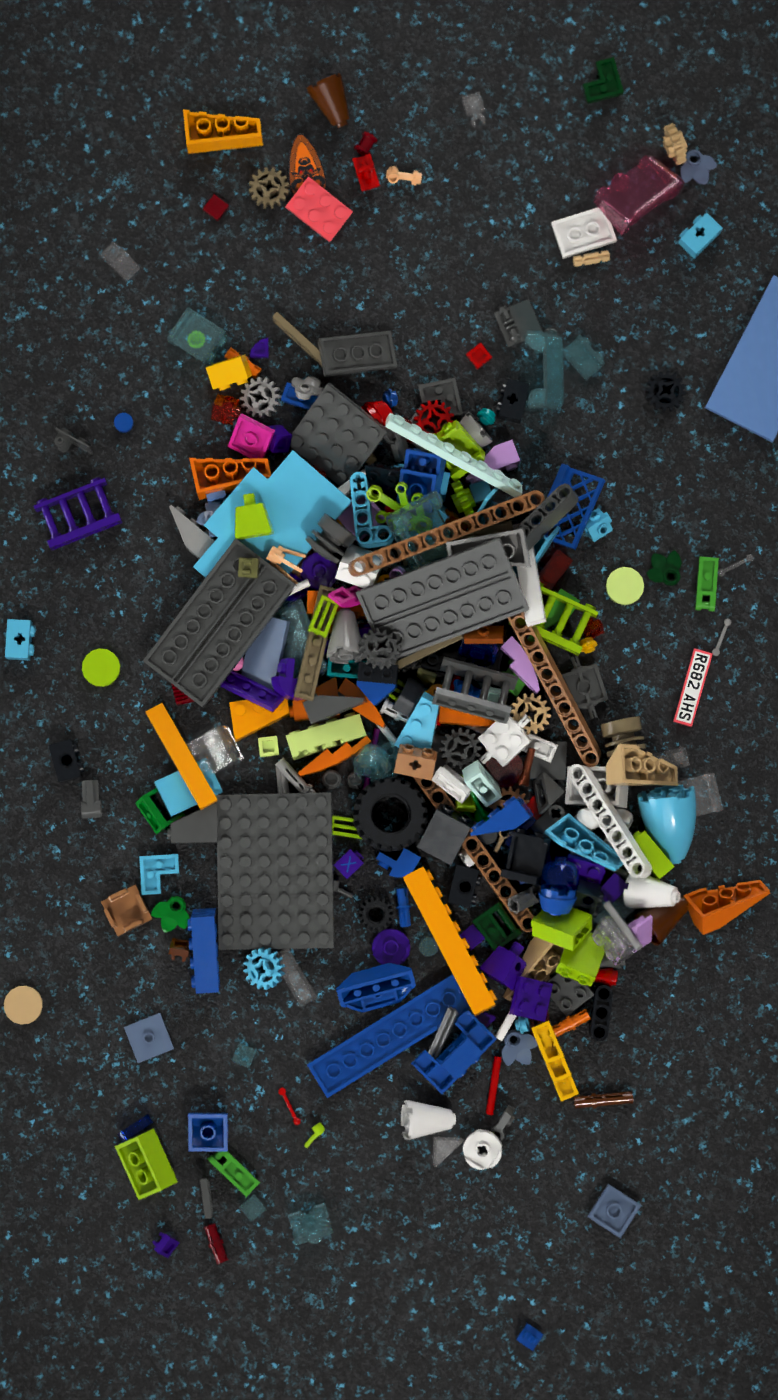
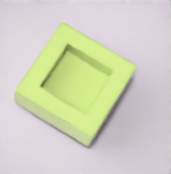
(268, 746)

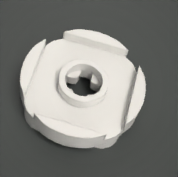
(484, 1160)

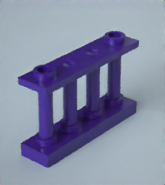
(92, 525)

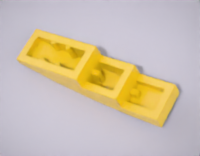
(555, 1061)

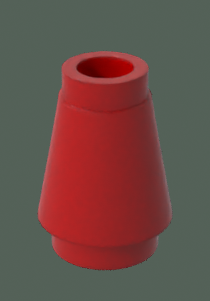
(607, 976)

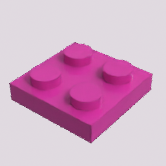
(251, 437)

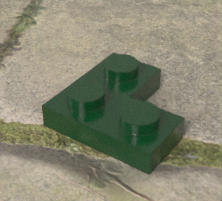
(607, 86)

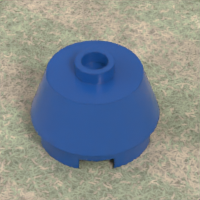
(557, 899)

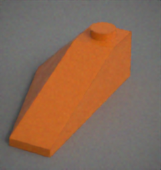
(719, 906)

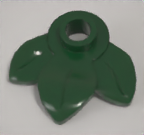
(664, 566)

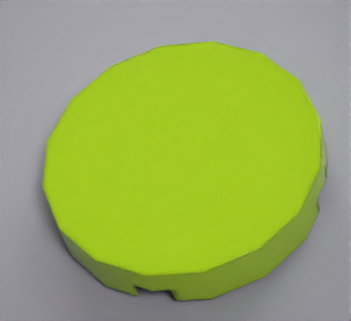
(101, 667)

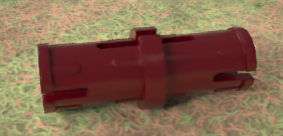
(215, 1243)

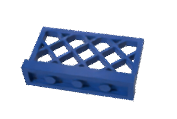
(565, 476)

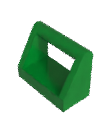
(152, 813)

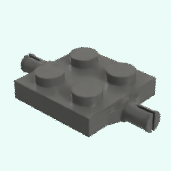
(586, 686)

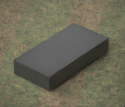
(206, 1197)

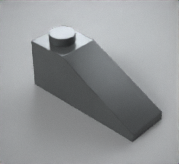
(327, 706)

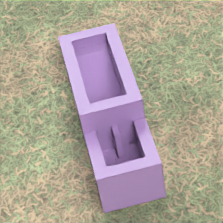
(521, 664)

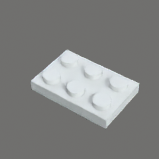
(583, 232)

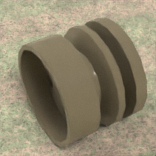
(622, 732)

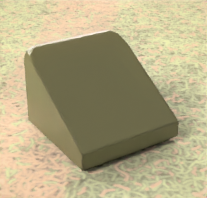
(426, 677)

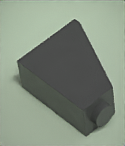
(195, 828)

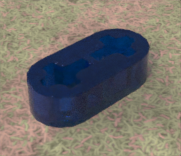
(135, 1128)

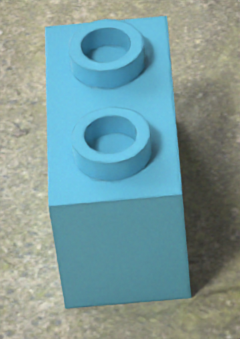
(695, 245)
(13, 649)

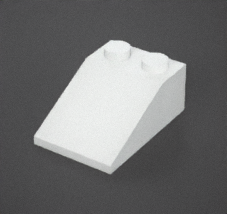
(617, 794)

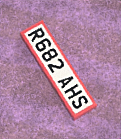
(692, 687)

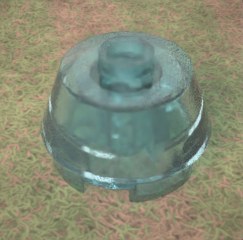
(372, 762)

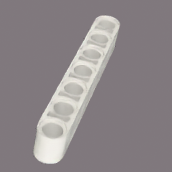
(617, 825)

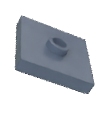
(149, 1037)
(614, 1210)

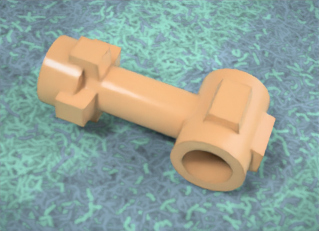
(394, 175)

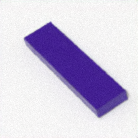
(252, 691)

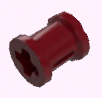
(365, 143)

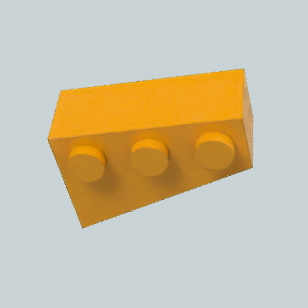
(250, 717)

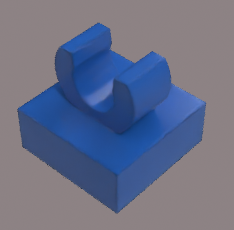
(529, 1336)

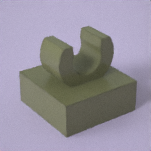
(248, 568)

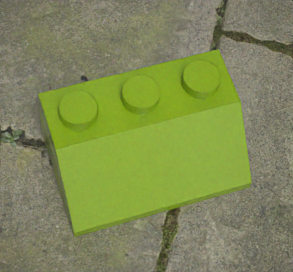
(146, 1164)

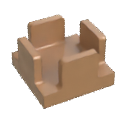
(126, 910)

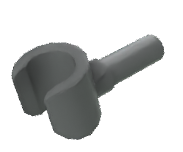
(340, 890)

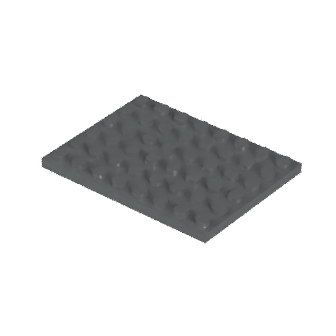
(275, 871)

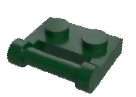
(491, 929)

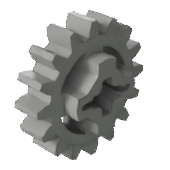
(263, 390)

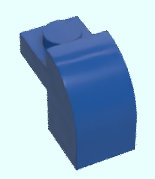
(404, 865)

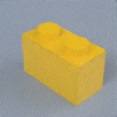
(228, 372)

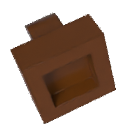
(179, 948)

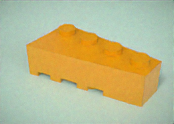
(220, 132)

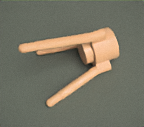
(277, 556)

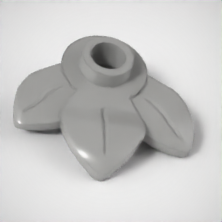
(306, 388)

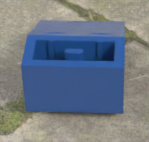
(510, 817)

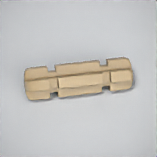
(591, 258)

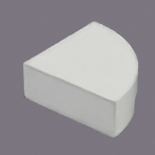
(465, 858)

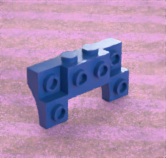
(458, 1055)

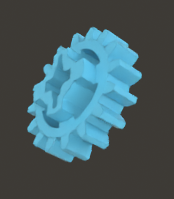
(268, 962)

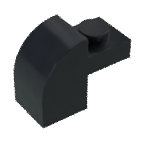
(408, 695)

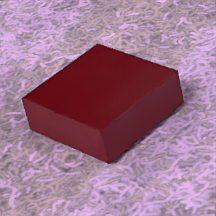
(215, 207)

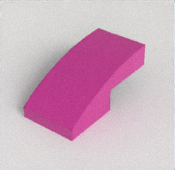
(345, 597)

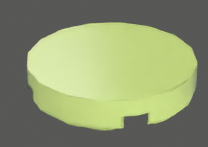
(624, 586)

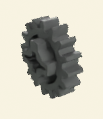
(383, 657)
(464, 757)

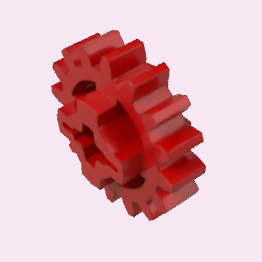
(426, 422)

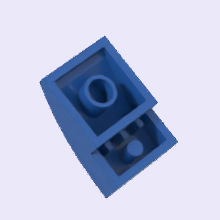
(421, 472)

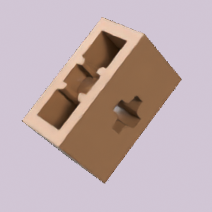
(422, 768)

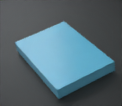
(177, 795)

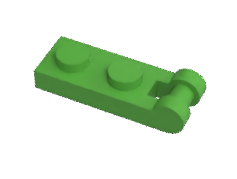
(706, 583)
(234, 1172)

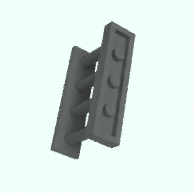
(472, 705)

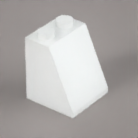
(364, 580)

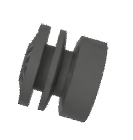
(330, 538)

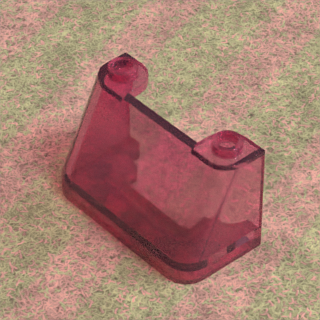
(638, 193)

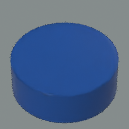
(123, 422)

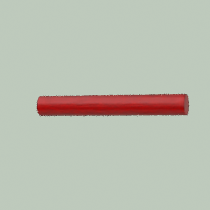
(493, 1085)

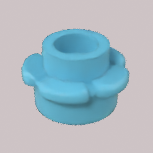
(522, 1024)

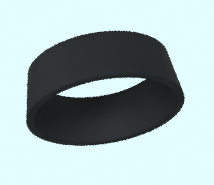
(544, 697)

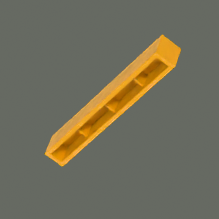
(449, 942)

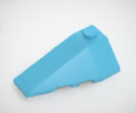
(579, 839)

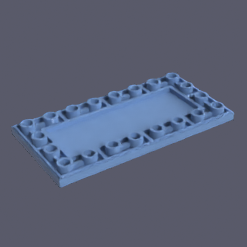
(750, 381)

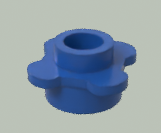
(390, 398)

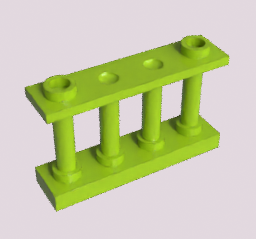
(555, 637)

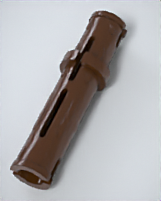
(603, 1099)

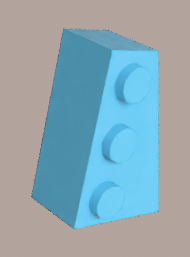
(421, 724)

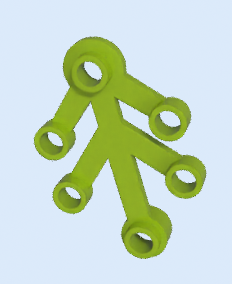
(388, 501)

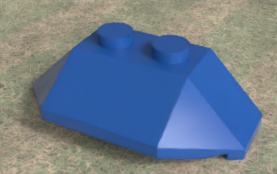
(376, 987)

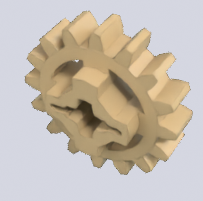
(675, 144)
(527, 704)

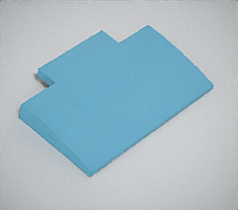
(295, 503)

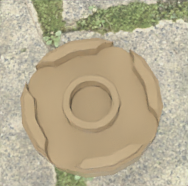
(23, 1005)

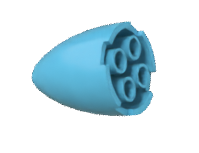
(669, 819)

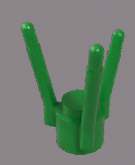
(481, 811)

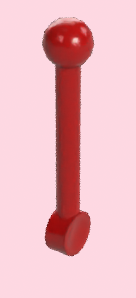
(282, 1091)

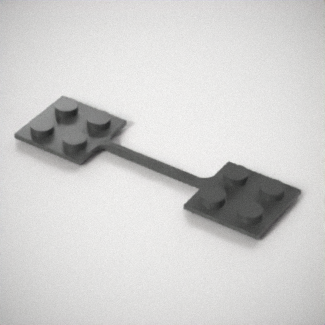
(555, 769)

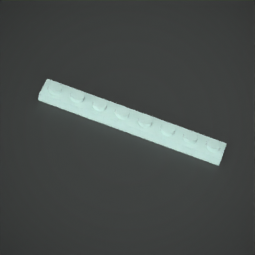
(448, 452)

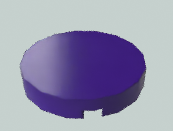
(318, 571)
(391, 947)

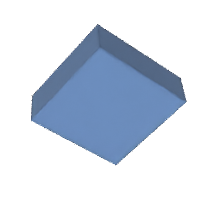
(219, 496)

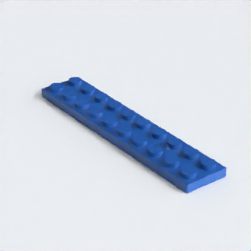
(387, 1037)

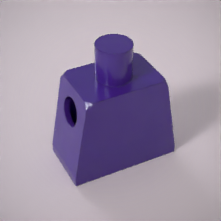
(505, 965)

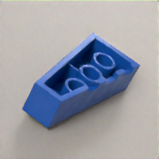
(204, 951)

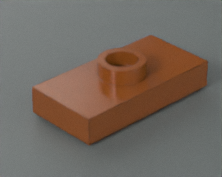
(485, 635)

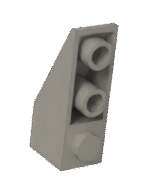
(193, 537)

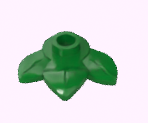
(169, 916)

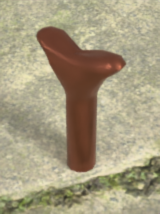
(525, 776)

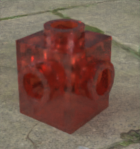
(225, 409)

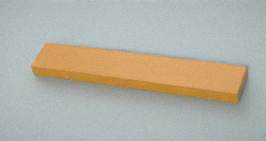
(181, 756)

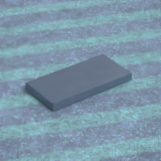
(265, 653)

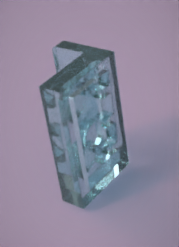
(583, 357)

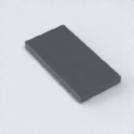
(357, 353)

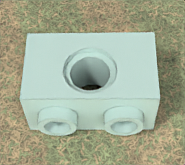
(481, 783)

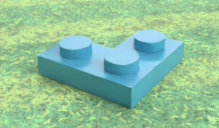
(152, 867)

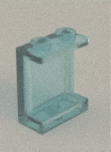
(197, 336)

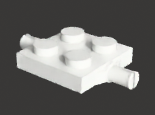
(505, 740)

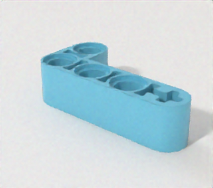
(365, 510)

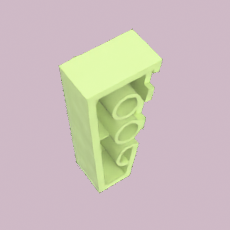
(325, 736)

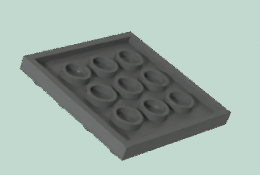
(337, 435)

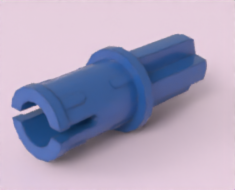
(403, 907)

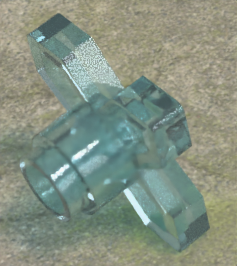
(310, 1226)

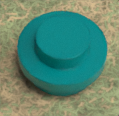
(486, 416)

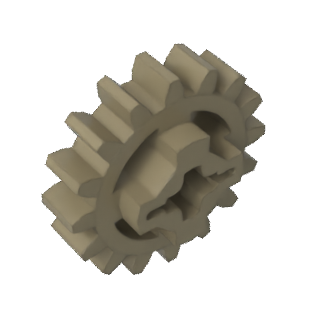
(276, 189)

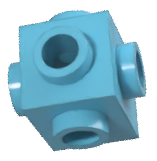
(598, 525)

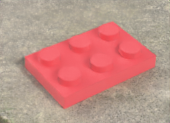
(318, 209)

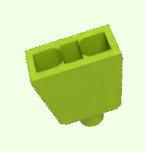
(252, 519)

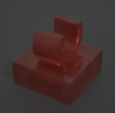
(593, 628)

